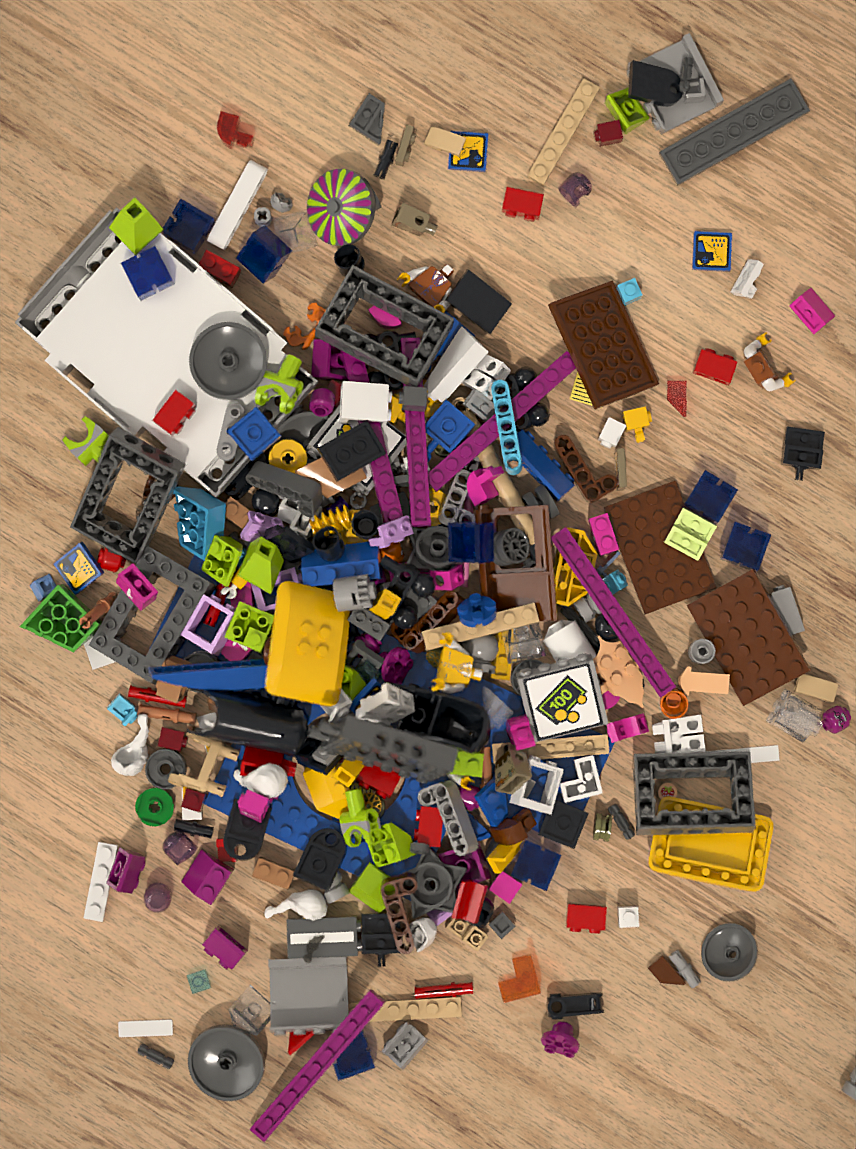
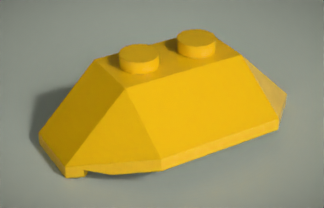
(567, 585)
(327, 791)

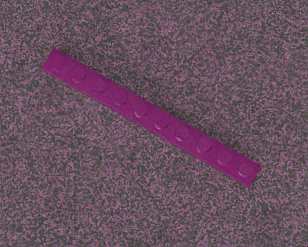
(489, 430)
(416, 453)
(380, 468)
(613, 612)
(317, 1065)

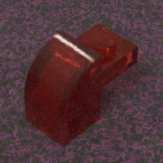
(228, 131)

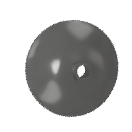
(719, 947)

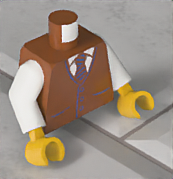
(430, 285)
(761, 368)

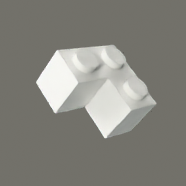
(290, 514)
(587, 782)

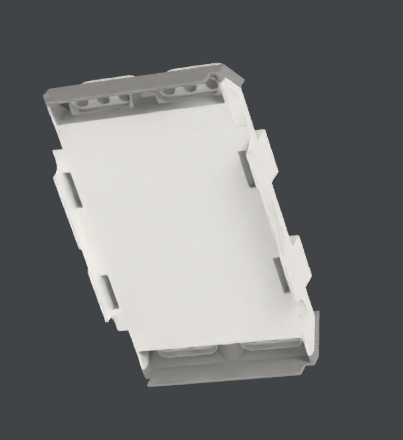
(142, 348)

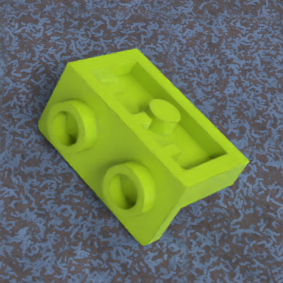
(468, 764)

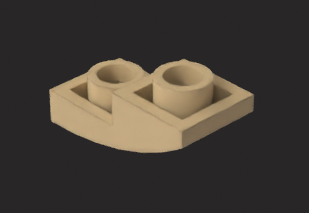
(445, 140)
(816, 687)
(468, 933)

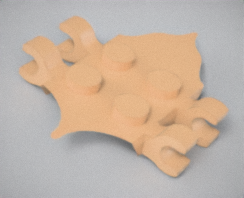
(618, 672)

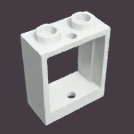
(550, 790)

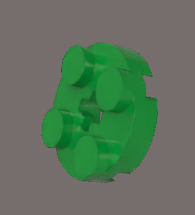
(149, 797)

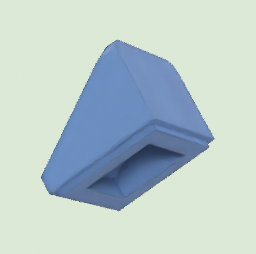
(42, 587)

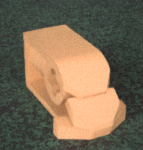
(703, 682)

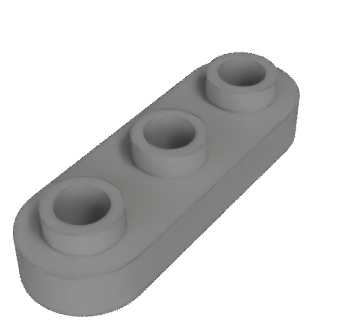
(226, 440)

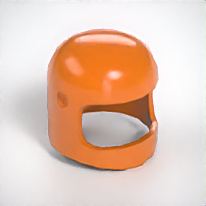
(674, 703)

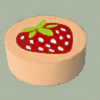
(667, 789)

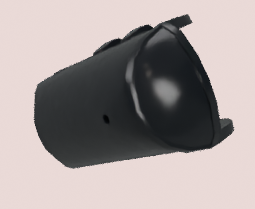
(446, 719)
(255, 722)

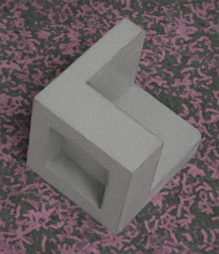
(696, 92)

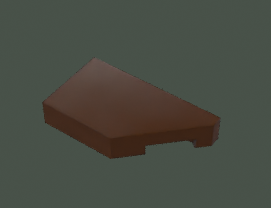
(665, 973)

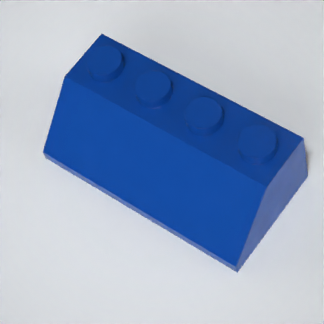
(541, 468)
(356, 560)

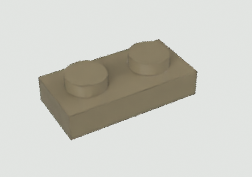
(403, 153)

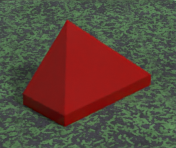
(297, 1041)

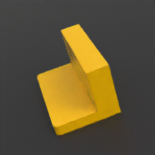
(502, 856)

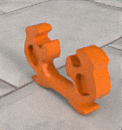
(295, 338)

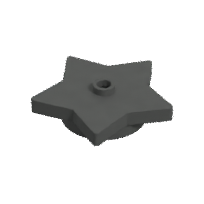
(431, 550)
(446, 879)

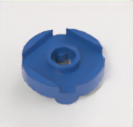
(477, 610)

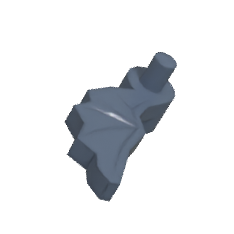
(600, 570)

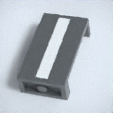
(338, 932)

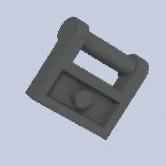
(368, 655)

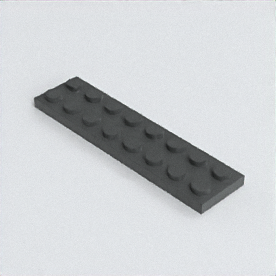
(734, 132)

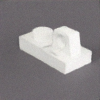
(744, 284)

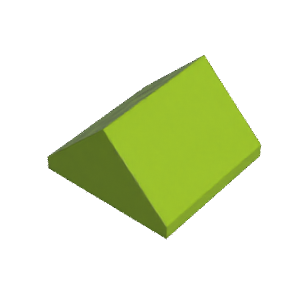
(626, 110)
(368, 887)

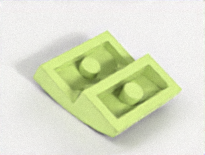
(690, 533)

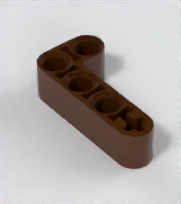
(590, 483)
(429, 619)
(400, 914)

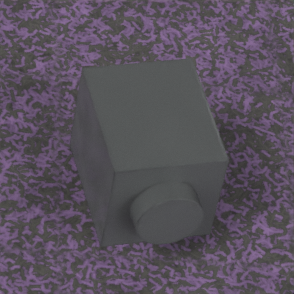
(413, 398)

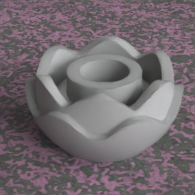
(281, 203)

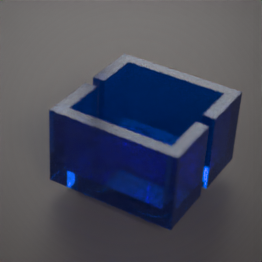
(188, 227)
(264, 254)
(147, 272)
(710, 497)
(471, 542)
(745, 547)
(535, 865)
(354, 1058)

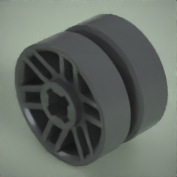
(542, 498)
(510, 546)

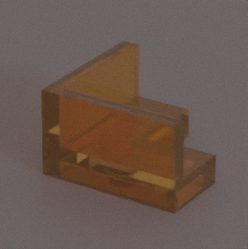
(525, 982)

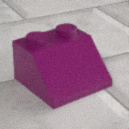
(327, 362)
(474, 862)
(126, 871)
(207, 877)
(224, 947)

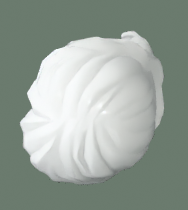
(132, 757)
(266, 780)
(306, 903)

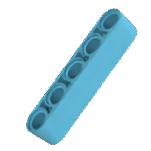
(506, 418)

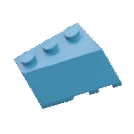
(199, 519)

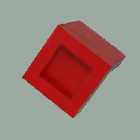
(222, 854)

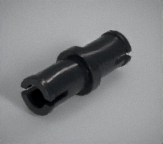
(385, 159)
(193, 828)

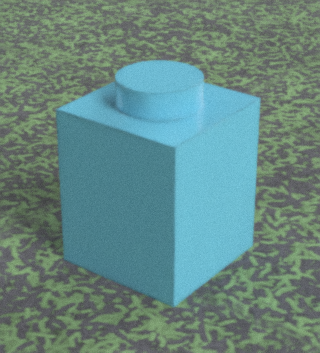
(629, 291)

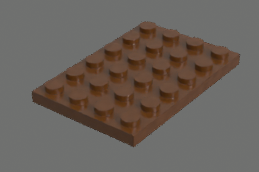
(603, 344)
(655, 568)
(749, 637)

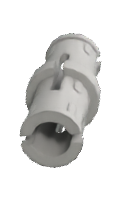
(684, 969)

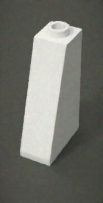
(455, 365)

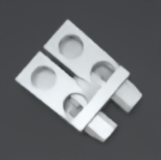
(484, 373)
(386, 706)
(674, 735)

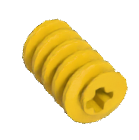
(336, 520)

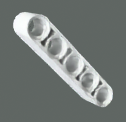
(237, 205)

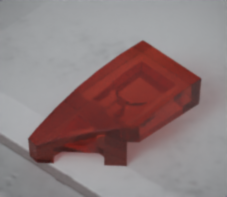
(677, 395)

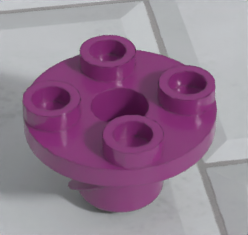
(395, 665)
(560, 1040)

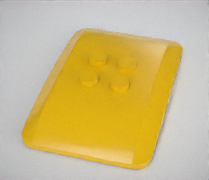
(307, 645)
(714, 859)

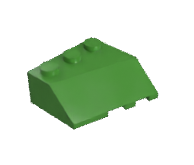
(59, 619)

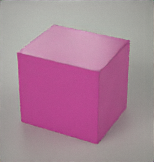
(505, 886)

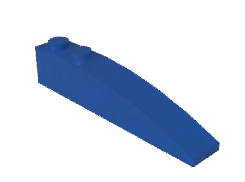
(215, 675)

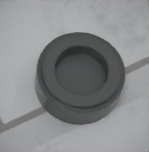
(419, 848)

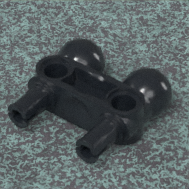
(382, 378)
(538, 414)
(421, 584)

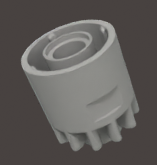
(354, 592)

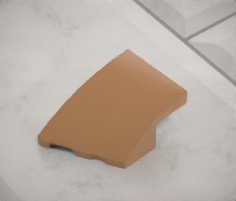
(321, 474)

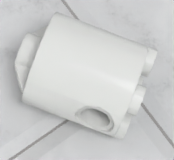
(567, 640)

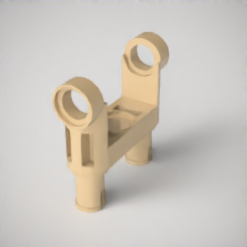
(204, 781)

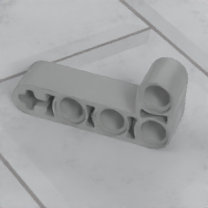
(461, 490)
(461, 838)

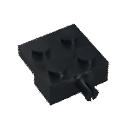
(802, 450)
(290, 544)
(305, 757)
(378, 936)

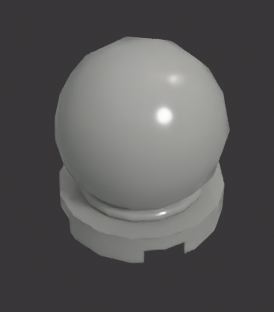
(483, 652)

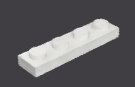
(98, 888)

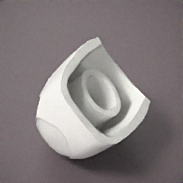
(424, 933)

